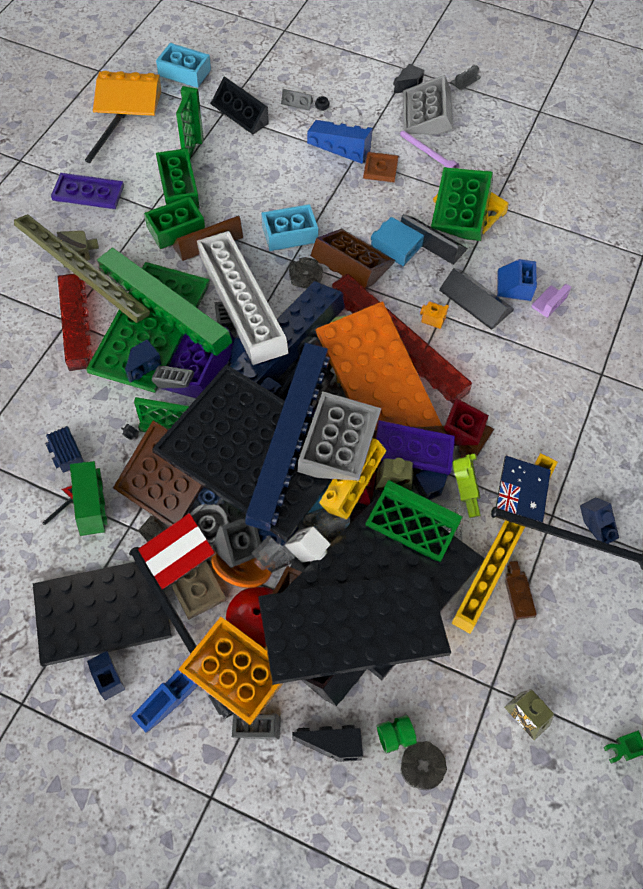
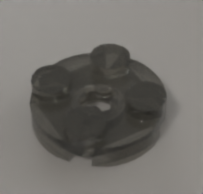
(296, 271)
(420, 779)

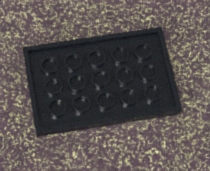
(96, 613)

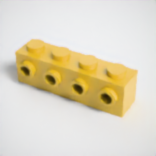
(343, 494)

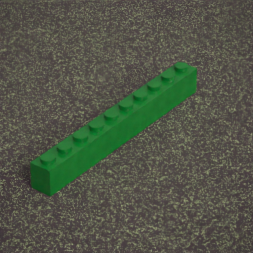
(165, 302)

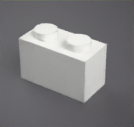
(308, 545)

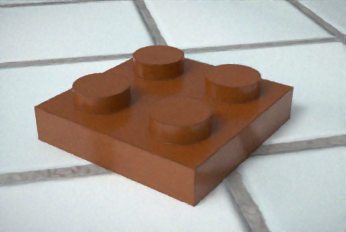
(380, 167)

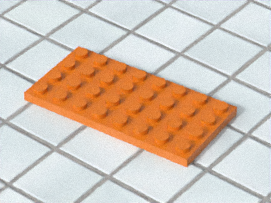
(377, 367)

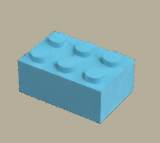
(183, 65)
(289, 227)

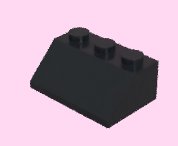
(334, 687)

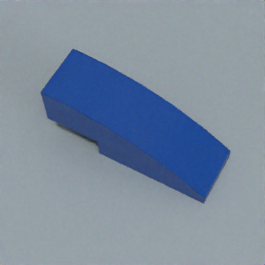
(164, 701)

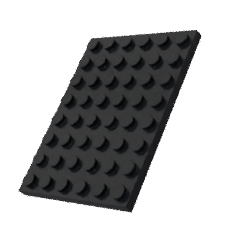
(225, 444)
(367, 554)

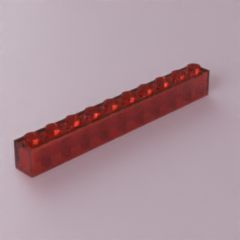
(425, 359)

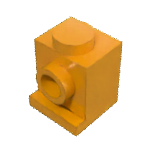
(434, 314)

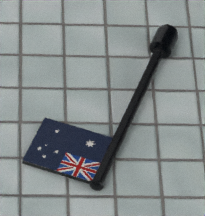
(523, 502)

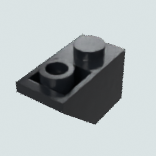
(408, 78)

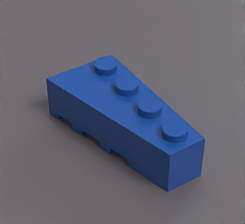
(341, 139)

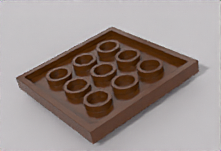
(156, 483)

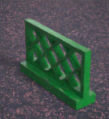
(189, 119)
(165, 418)
(418, 504)

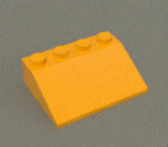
(127, 93)
(232, 670)

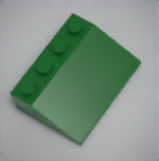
(463, 202)

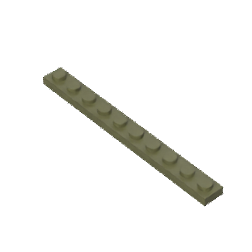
(82, 268)

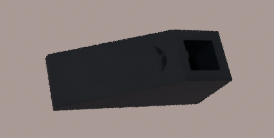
(337, 744)

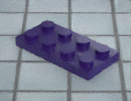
(87, 191)
(424, 448)

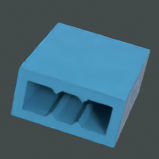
(397, 240)

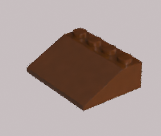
(351, 255)

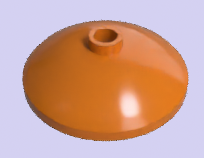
(242, 575)

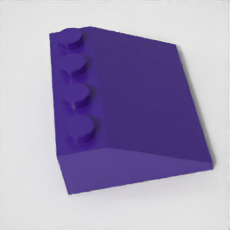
(204, 365)

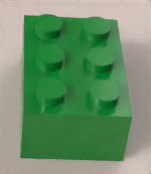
(173, 221)
(88, 498)

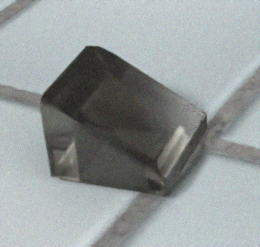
(152, 528)

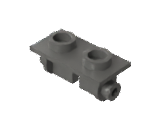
(466, 78)
(296, 99)

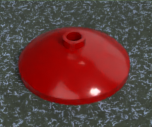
(241, 613)

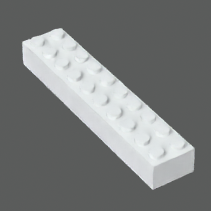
(242, 298)

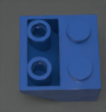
(517, 280)

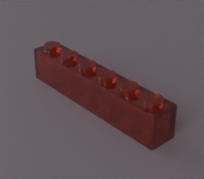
(74, 322)

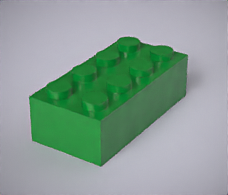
(177, 176)

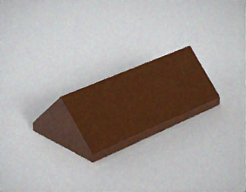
(187, 245)

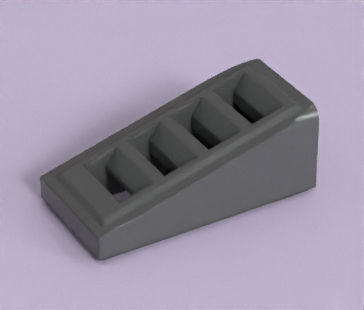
(226, 323)
(170, 377)
(273, 735)

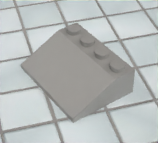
(428, 107)
(338, 438)

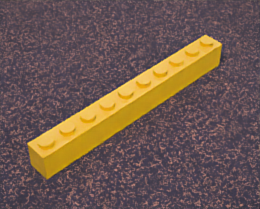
(492, 566)

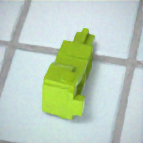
(467, 483)

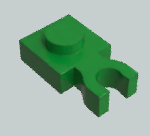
(628, 746)

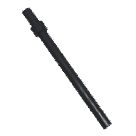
(104, 137)

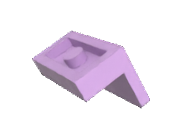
(551, 300)

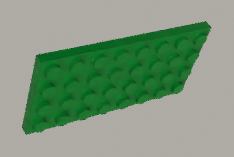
(124, 333)

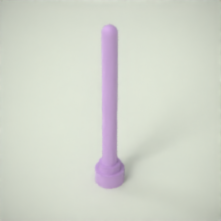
(449, 164)

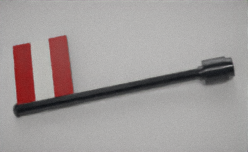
(169, 559)

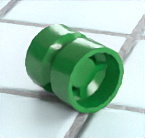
(396, 734)

